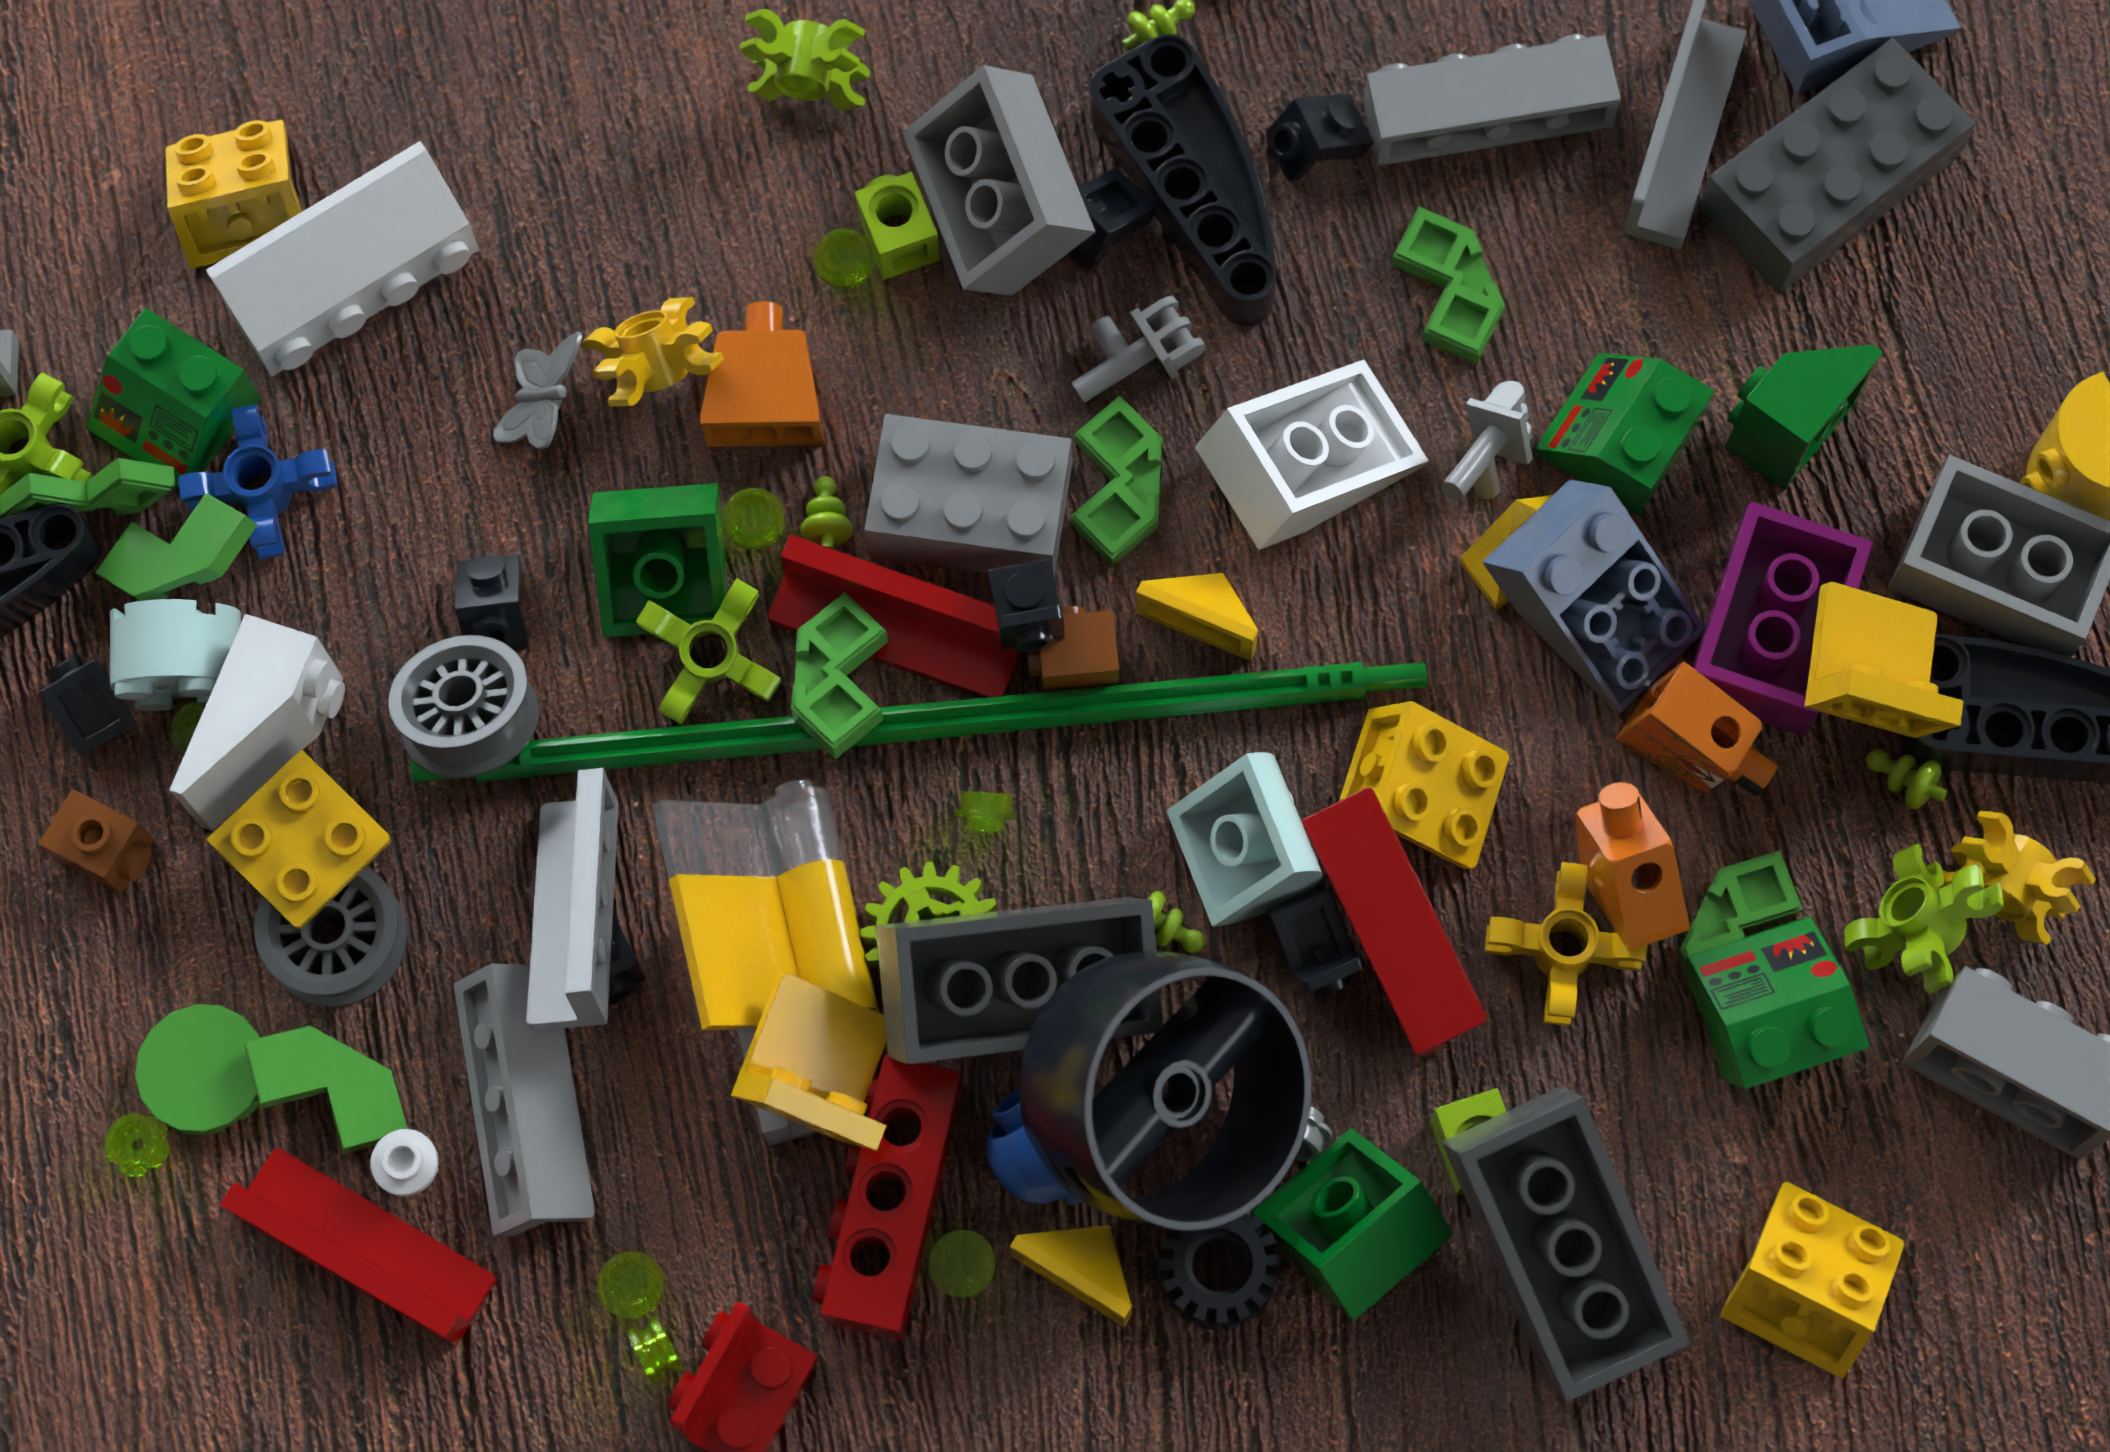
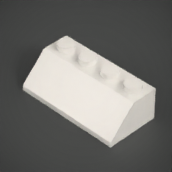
(345, 260)

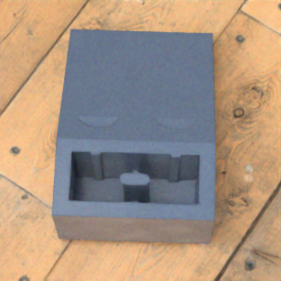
(1829, 37)
(1595, 591)

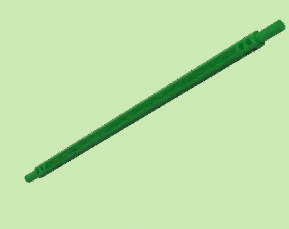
(960, 718)

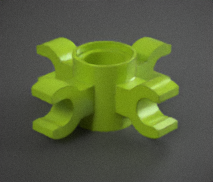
(805, 60)
(43, 407)
(683, 636)
(1923, 918)

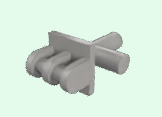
(1126, 359)
(1497, 429)

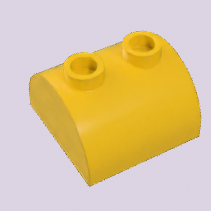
(2074, 450)

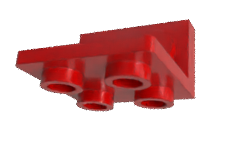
(741, 1386)

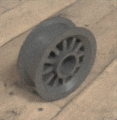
(464, 706)
(359, 979)

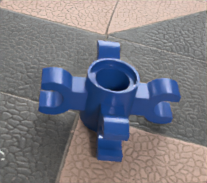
(305, 472)

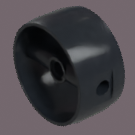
(1103, 1140)

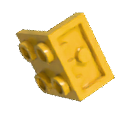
(229, 189)
(1876, 663)
(1429, 778)
(299, 840)
(815, 1061)
(1815, 1280)

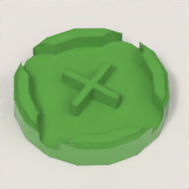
(197, 1069)

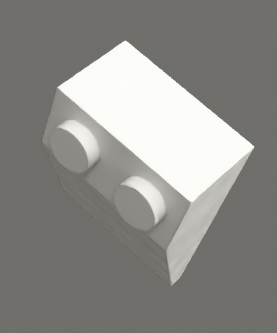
(1308, 452)
(258, 716)

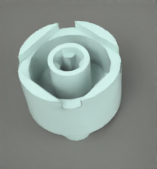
(168, 651)

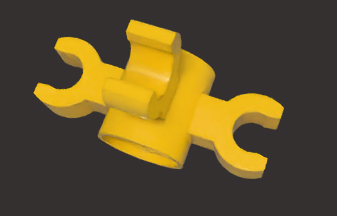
(652, 351)
(2027, 873)
(1515, 937)

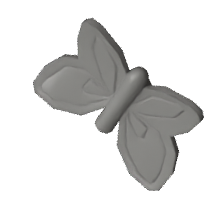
(541, 394)

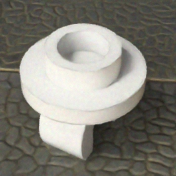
(404, 1162)

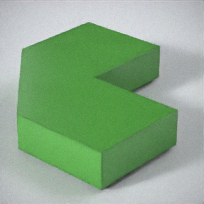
(1453, 260)
(121, 485)
(1129, 504)
(198, 553)
(822, 694)
(1738, 902)
(312, 1063)

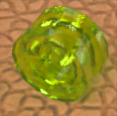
(654, 1349)

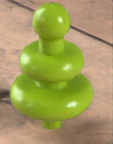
(1160, 22)
(826, 517)
(1903, 773)
(1169, 926)

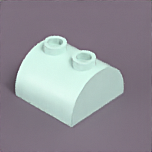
(1245, 841)

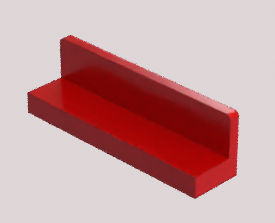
(926, 625)
(1395, 921)
(363, 1245)

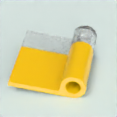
(760, 899)

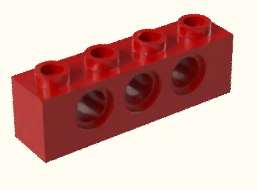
(884, 1301)

